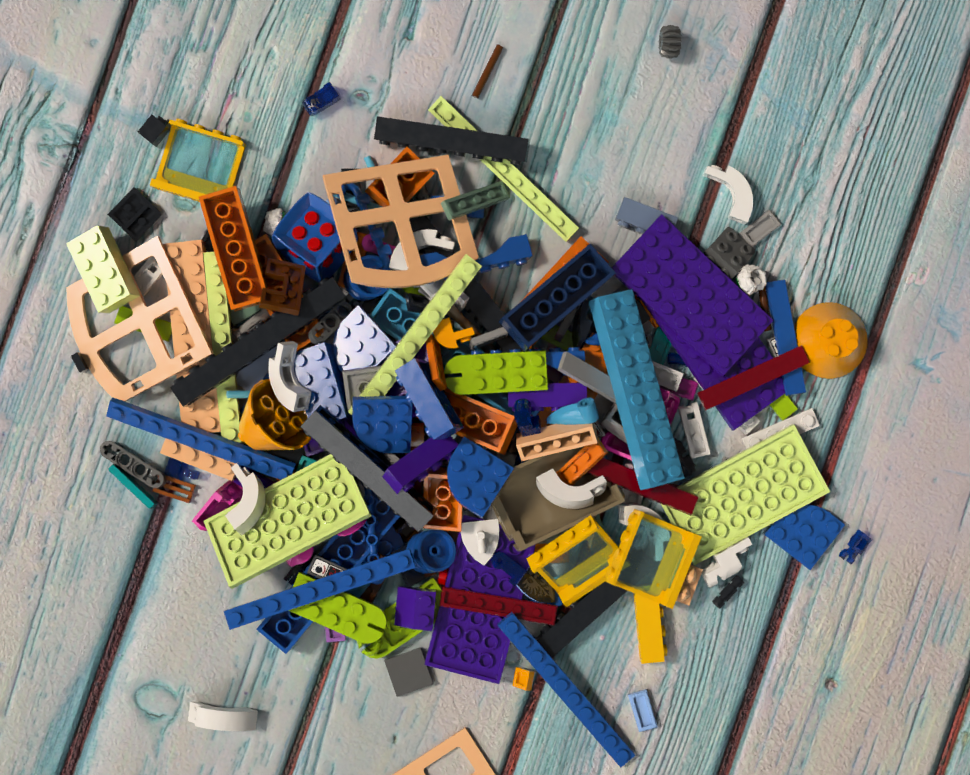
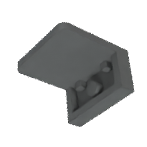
(729, 252)

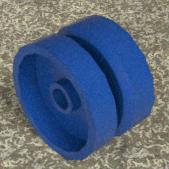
(363, 292)
(432, 551)

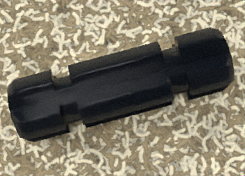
(727, 592)

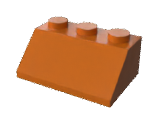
(408, 183)
(438, 493)

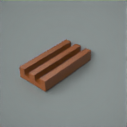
(175, 496)

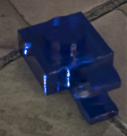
(178, 470)
(857, 545)

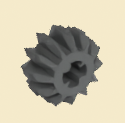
(670, 41)

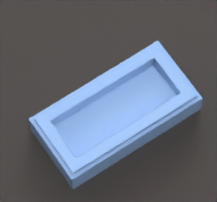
(642, 710)

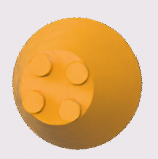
(831, 339)
(270, 424)

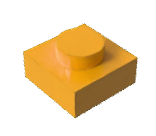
(523, 678)

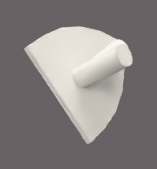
(481, 538)

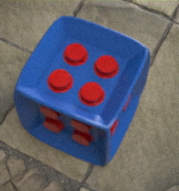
(310, 237)

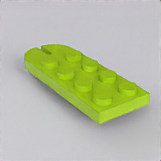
(498, 372)
(344, 614)
(396, 635)

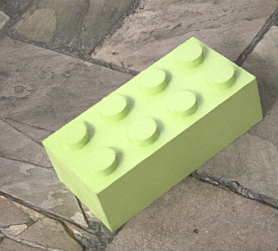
(103, 269)

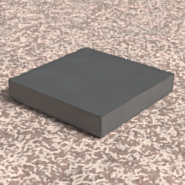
(408, 672)

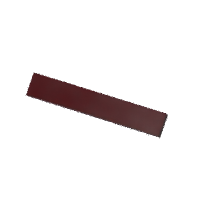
(753, 378)
(627, 479)
(498, 605)

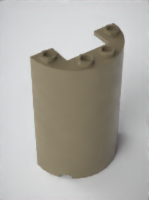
(531, 517)

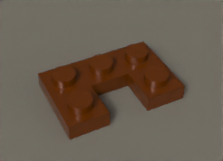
(289, 298)

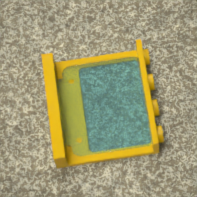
(198, 161)
(652, 558)
(575, 560)

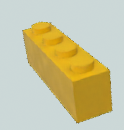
(649, 630)

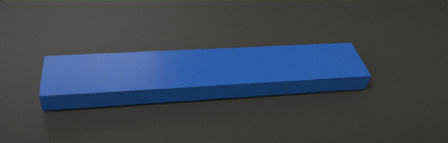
(784, 332)

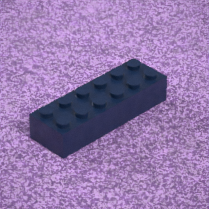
(557, 297)

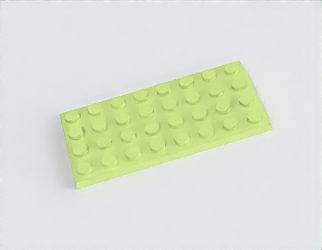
(749, 492)
(295, 517)

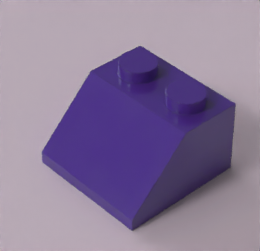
(415, 608)

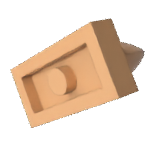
(689, 585)

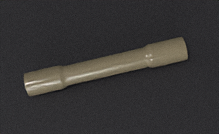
(464, 323)

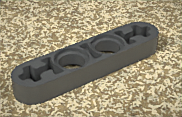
(336, 317)
(132, 465)

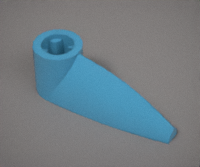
(579, 413)

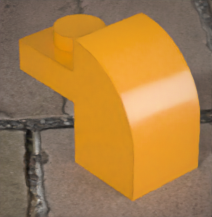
(447, 337)

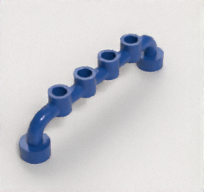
(376, 233)
(372, 530)

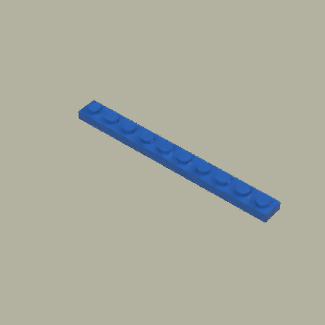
(199, 439)
(319, 589)
(566, 689)

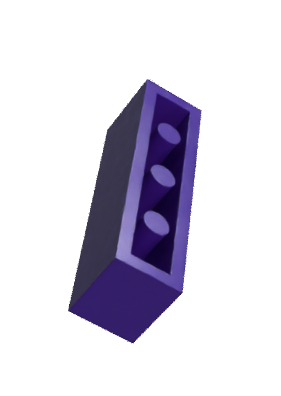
(556, 396)
(418, 463)

